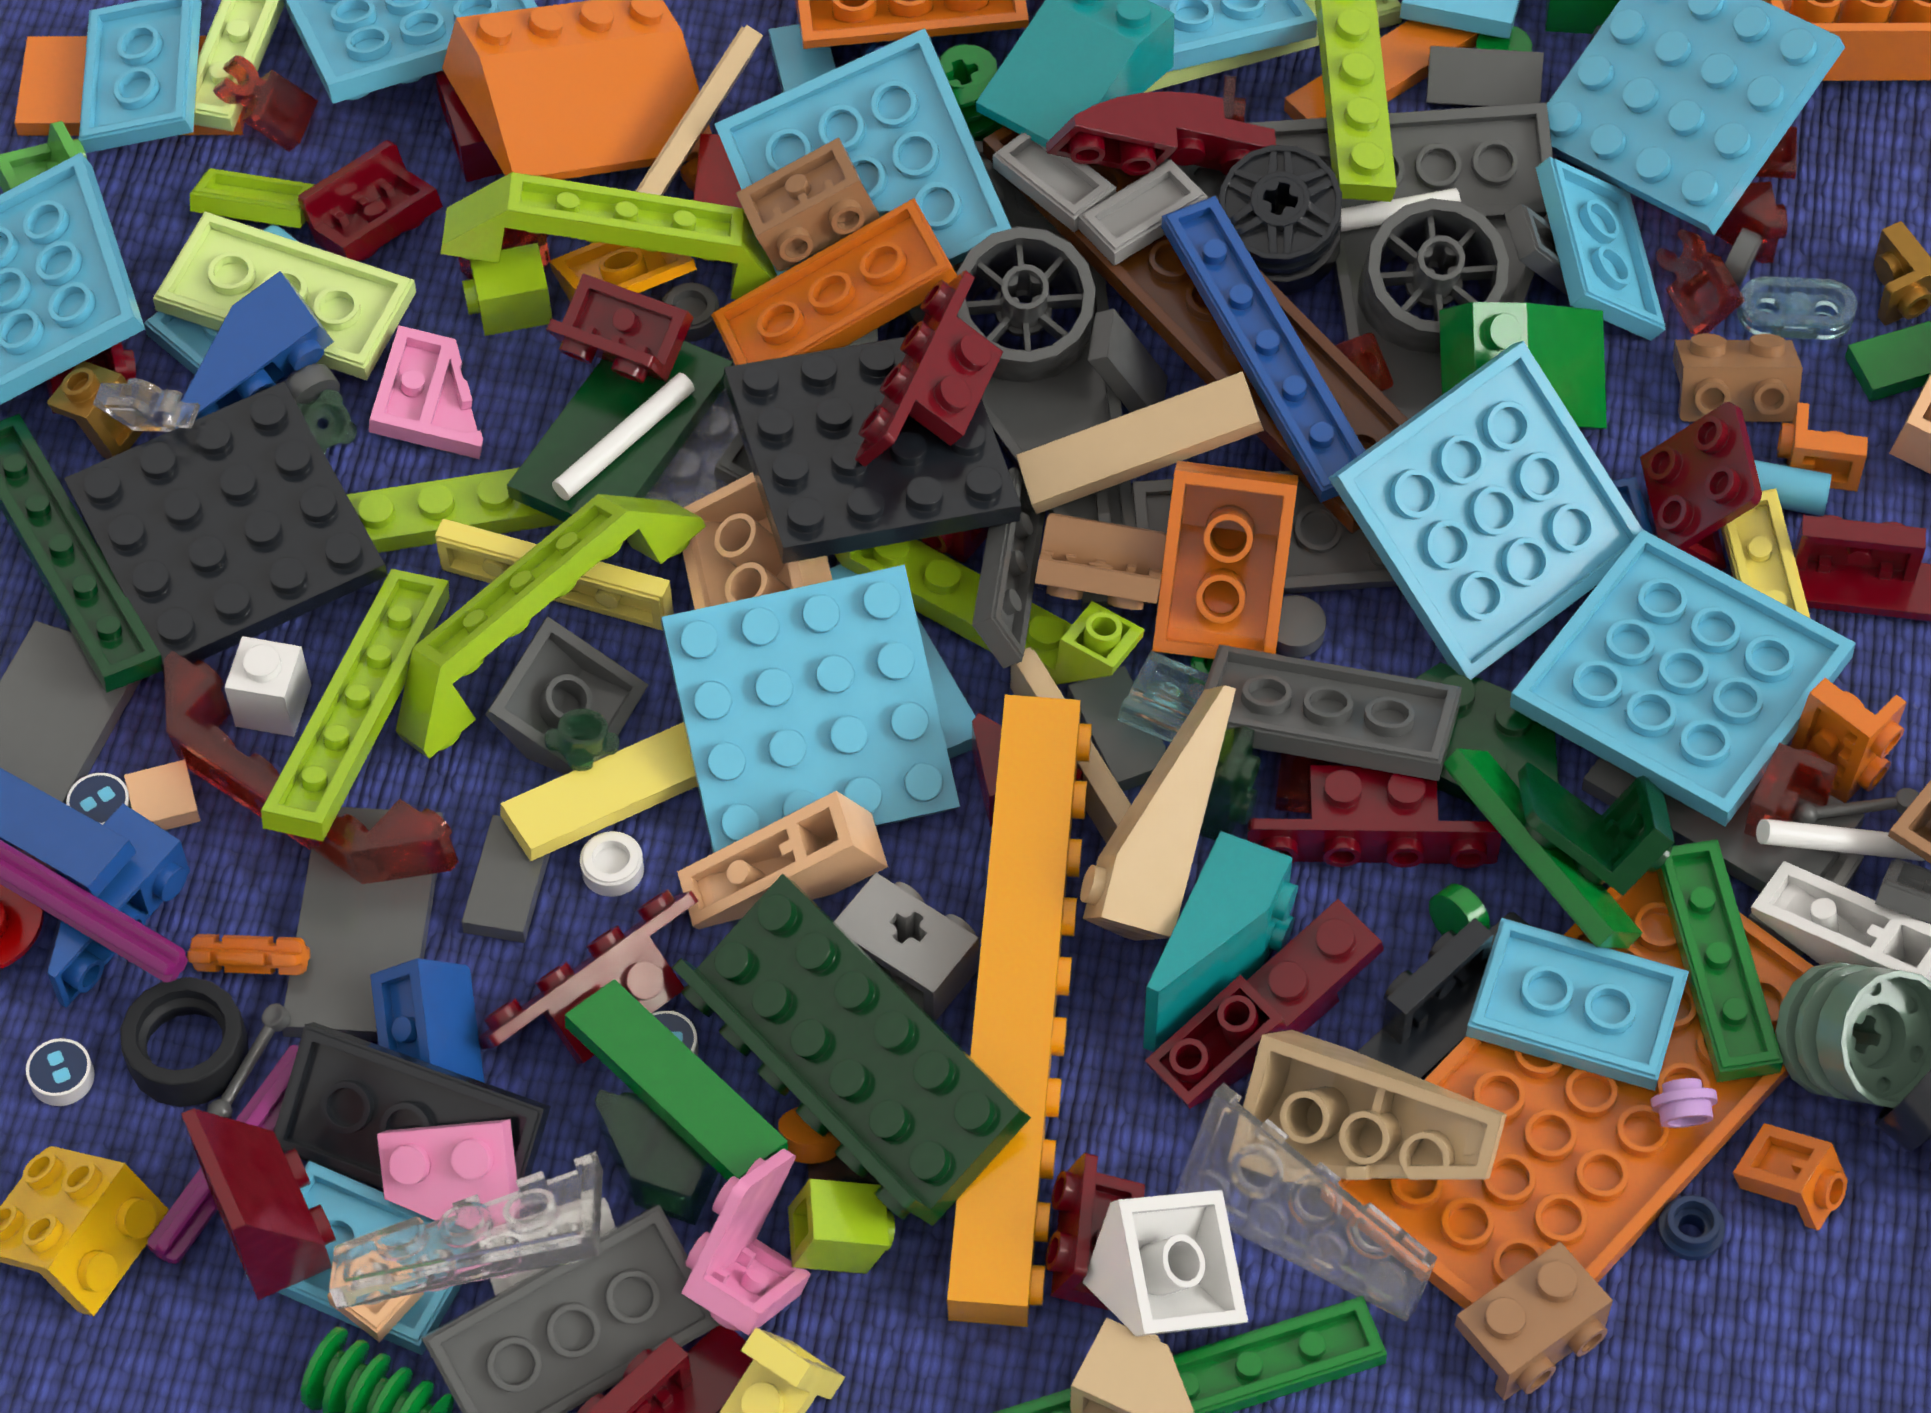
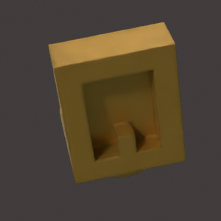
(1905, 273)
(75, 400)

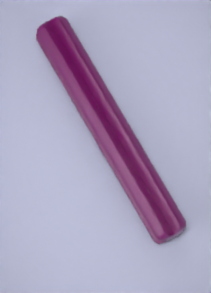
(90, 915)
(195, 1204)

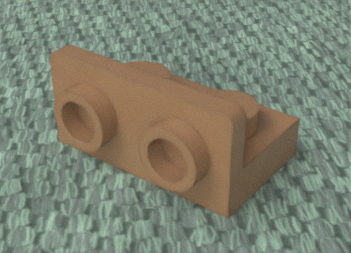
(807, 205)

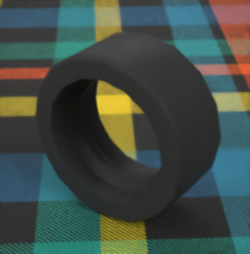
(164, 1003)

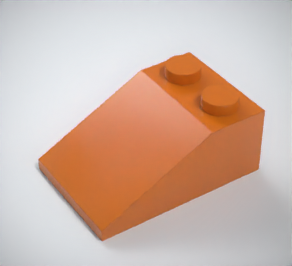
(1224, 560)

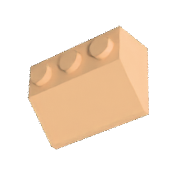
(737, 550)

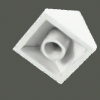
(1168, 1264)

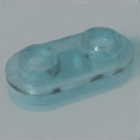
(1796, 307)

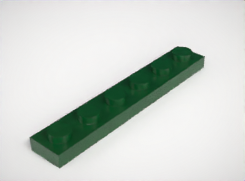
(71, 563)

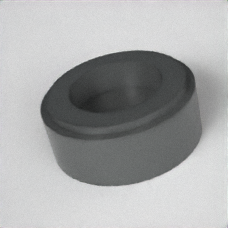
(1743, 255)
(700, 303)
(310, 381)
(1300, 627)

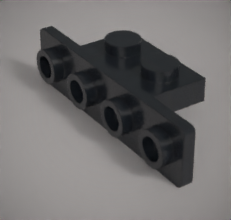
(1432, 1007)

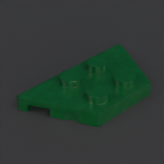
(1491, 725)

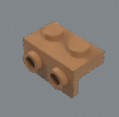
(1753, 374)
(1102, 560)
(1536, 1320)

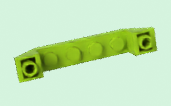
(607, 216)
(948, 595)
(431, 707)

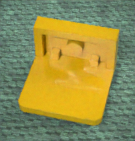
(78, 1223)

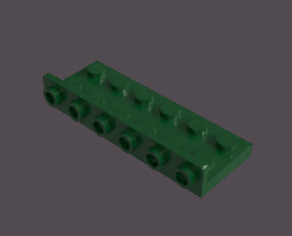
(854, 1053)

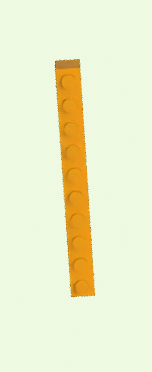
(1016, 1003)

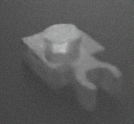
(145, 406)

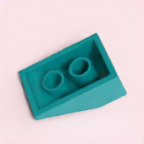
(1078, 58)
(1223, 932)

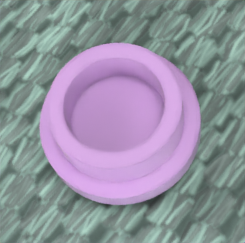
(1684, 1103)

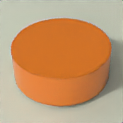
(804, 1141)

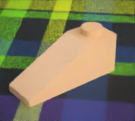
(816, 847)

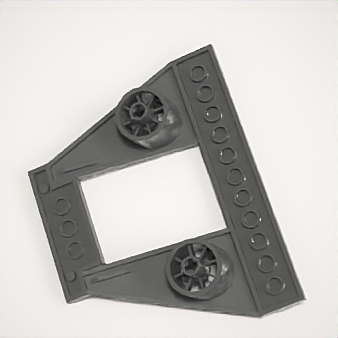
(1058, 392)

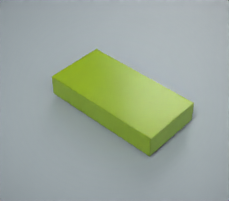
(249, 197)

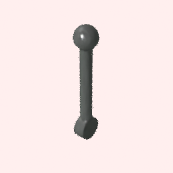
(1808, 813)
(274, 1019)

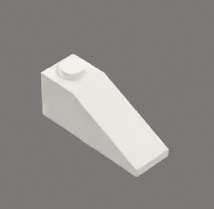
(1841, 924)

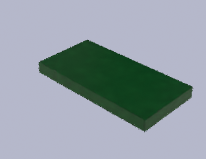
(594, 412)

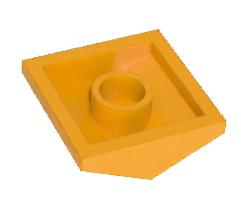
(619, 265)

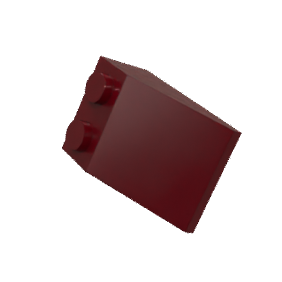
(261, 1201)

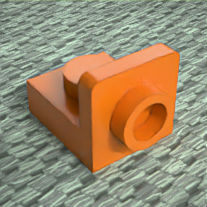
(1822, 451)
(1795, 1172)

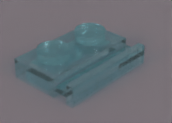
(1162, 696)

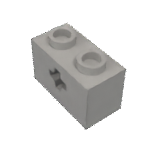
(912, 942)

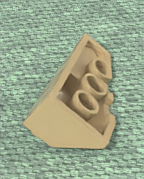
(1149, 857)
(1368, 1115)

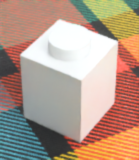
(268, 686)

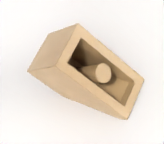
(1128, 1375)

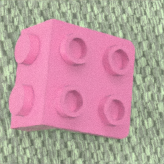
(731, 1269)

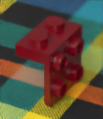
(1702, 482)

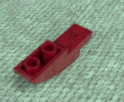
(1150, 127)
(1281, 996)

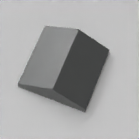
(555, 677)

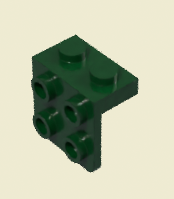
(1605, 848)

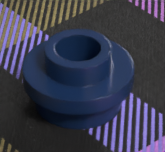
(1697, 1212)

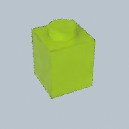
(509, 292)
(839, 1226)

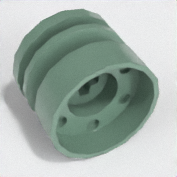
(1857, 1032)

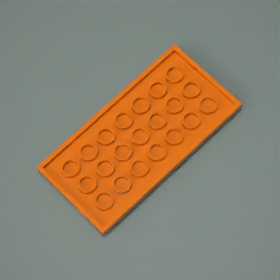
(1577, 1149)

